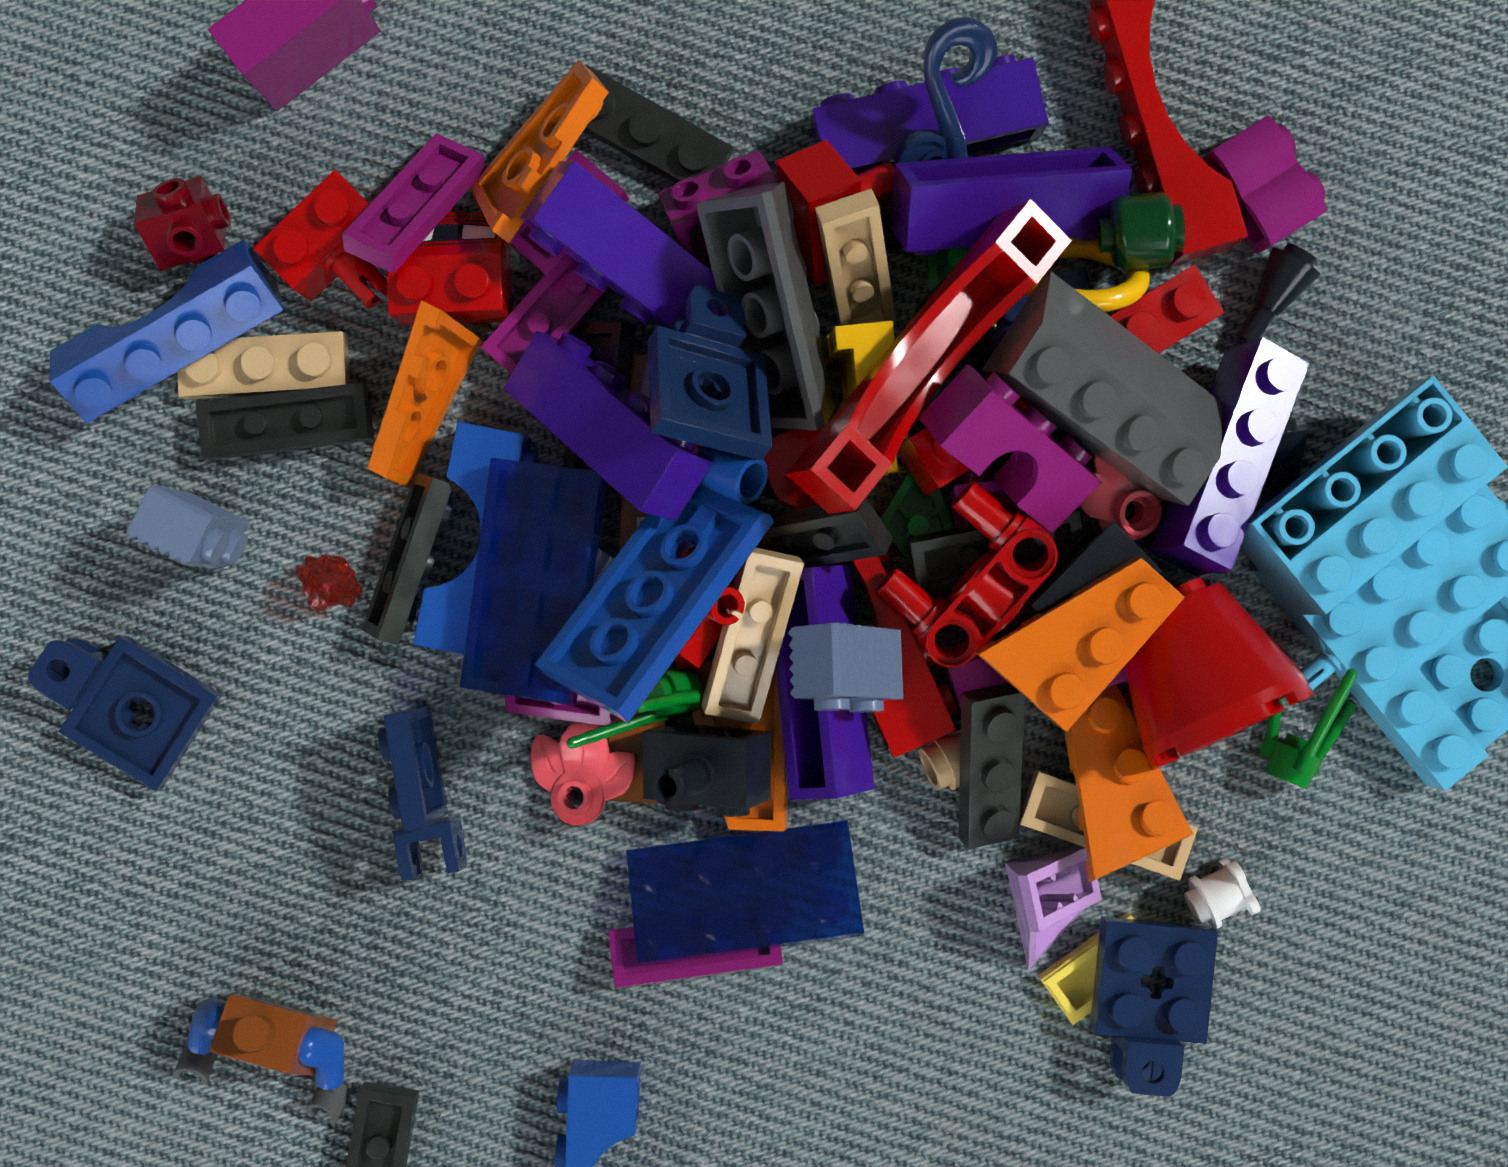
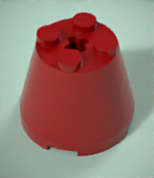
(1207, 675)

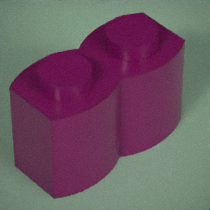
(1268, 182)

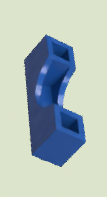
(119, 362)
(446, 607)
(599, 1107)

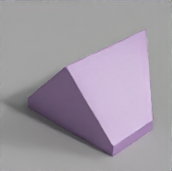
(1049, 896)

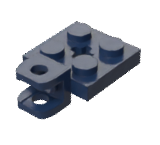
(707, 354)
(101, 691)
(418, 792)
(1145, 1025)

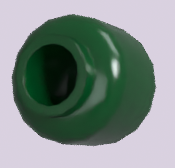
(1142, 231)

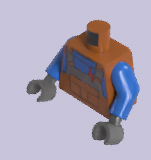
(271, 1038)

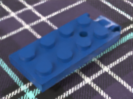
(654, 600)

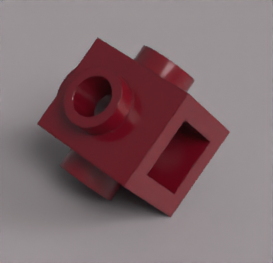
(182, 222)

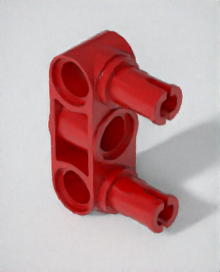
(987, 592)

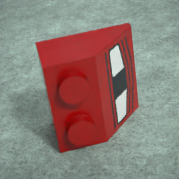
(455, 269)

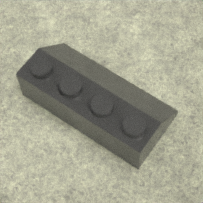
(760, 263)
(1111, 392)

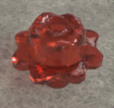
(328, 581)

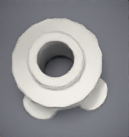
(1220, 894)

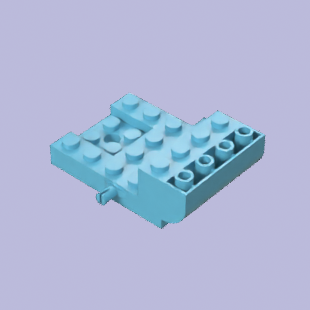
(1401, 572)

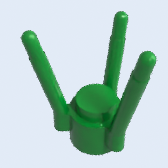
(674, 694)
(1300, 759)

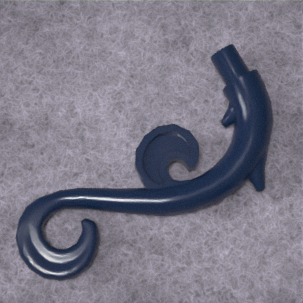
(949, 140)

